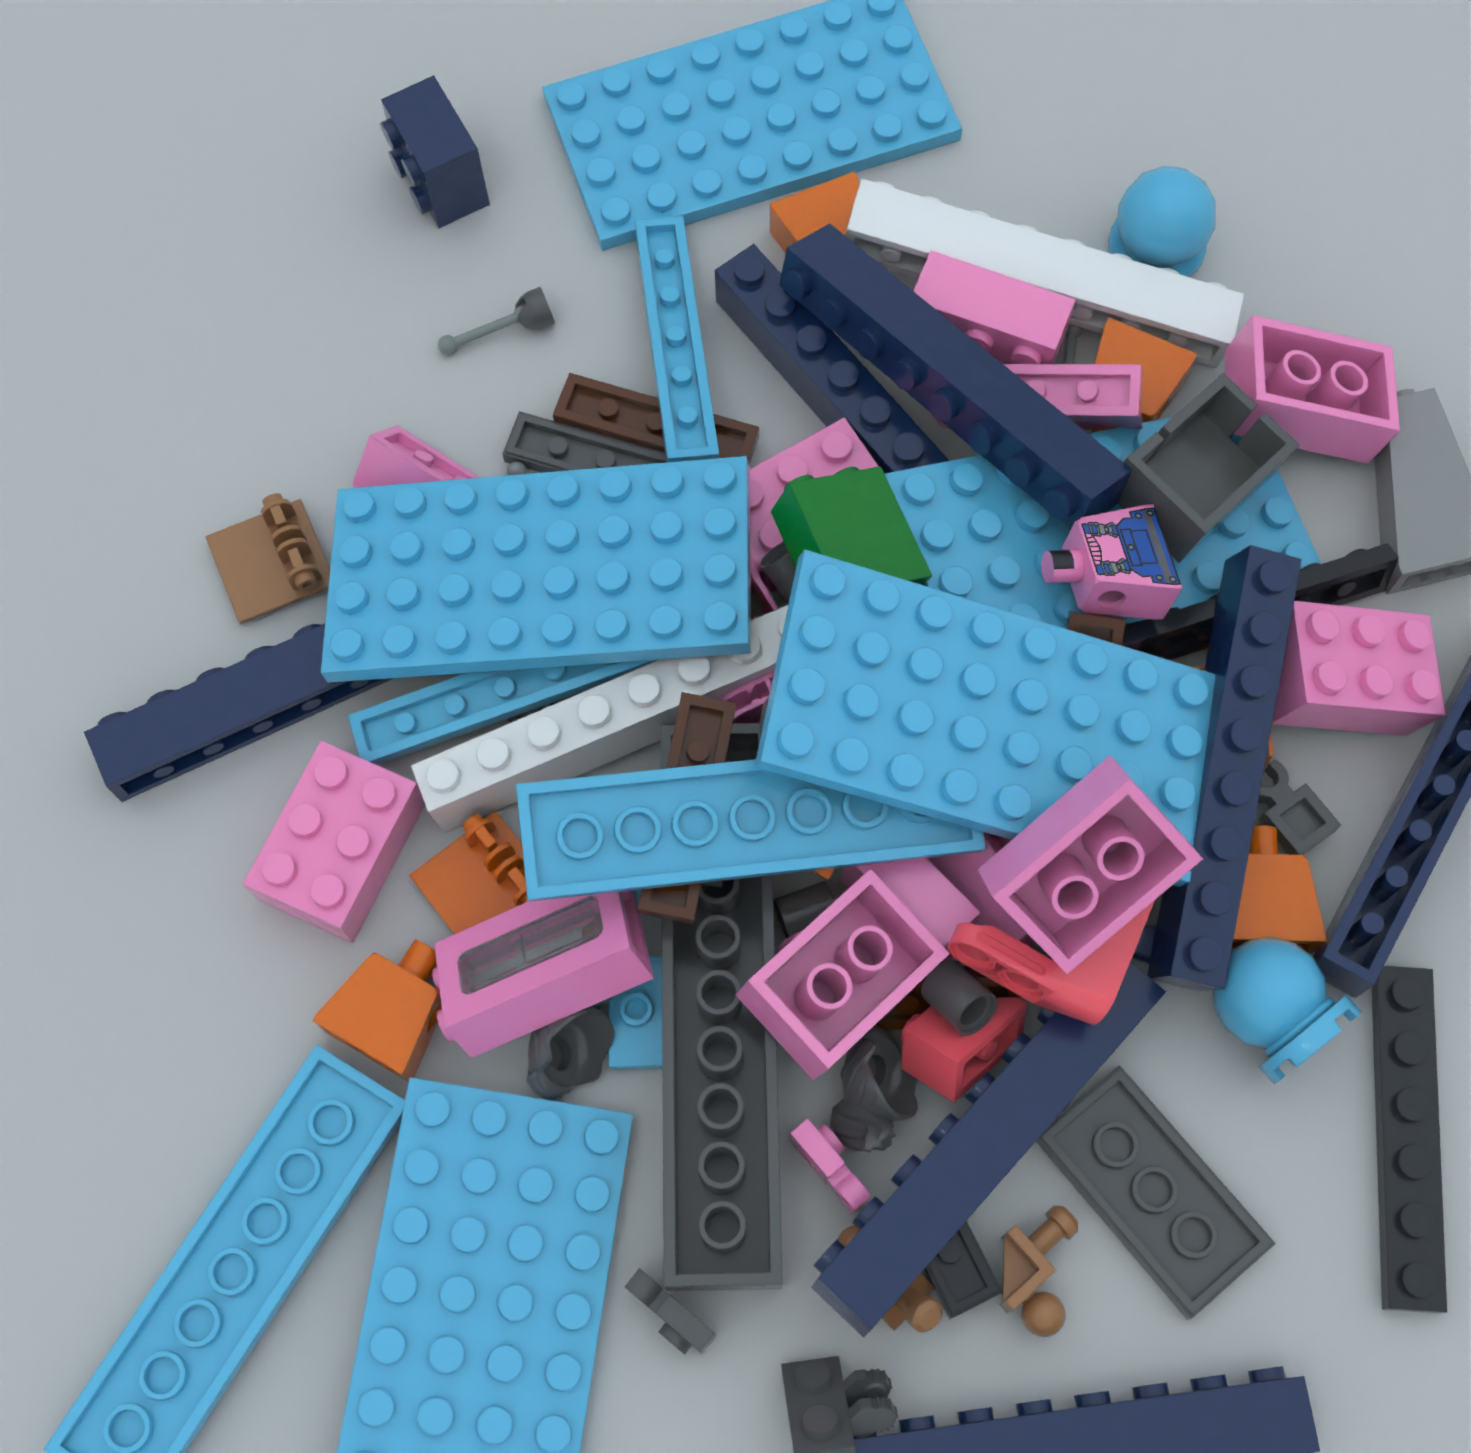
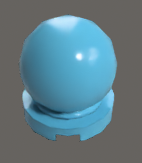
(1165, 220)
(1279, 1003)

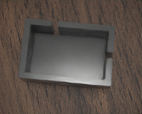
(1198, 471)

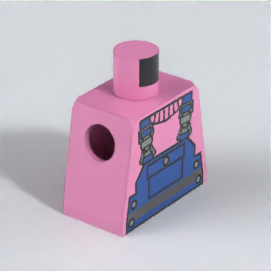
(1117, 564)

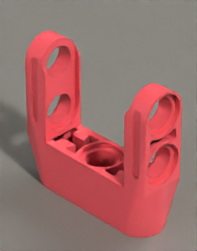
(1081, 994)

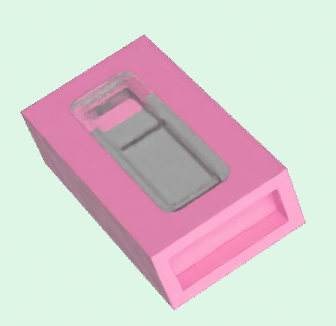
(537, 967)

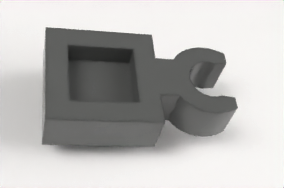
(1298, 815)
(680, 1325)

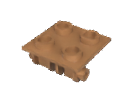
(270, 559)

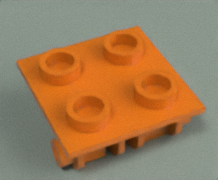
(475, 874)

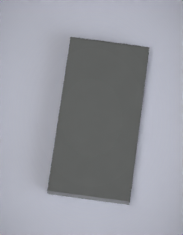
(1154, 1192)

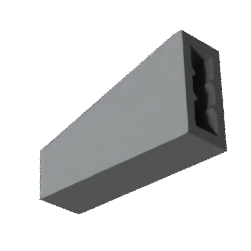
(1424, 496)

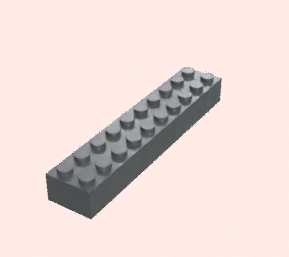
(720, 1085)

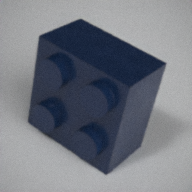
(434, 152)

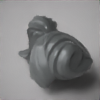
(569, 1052)
(873, 1093)

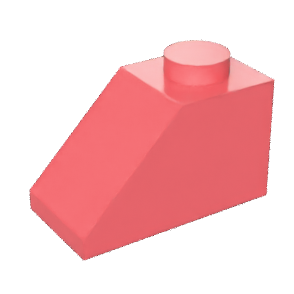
(955, 1061)

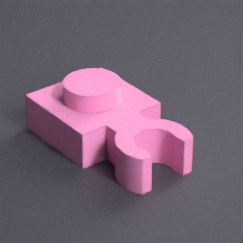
(822, 1151)

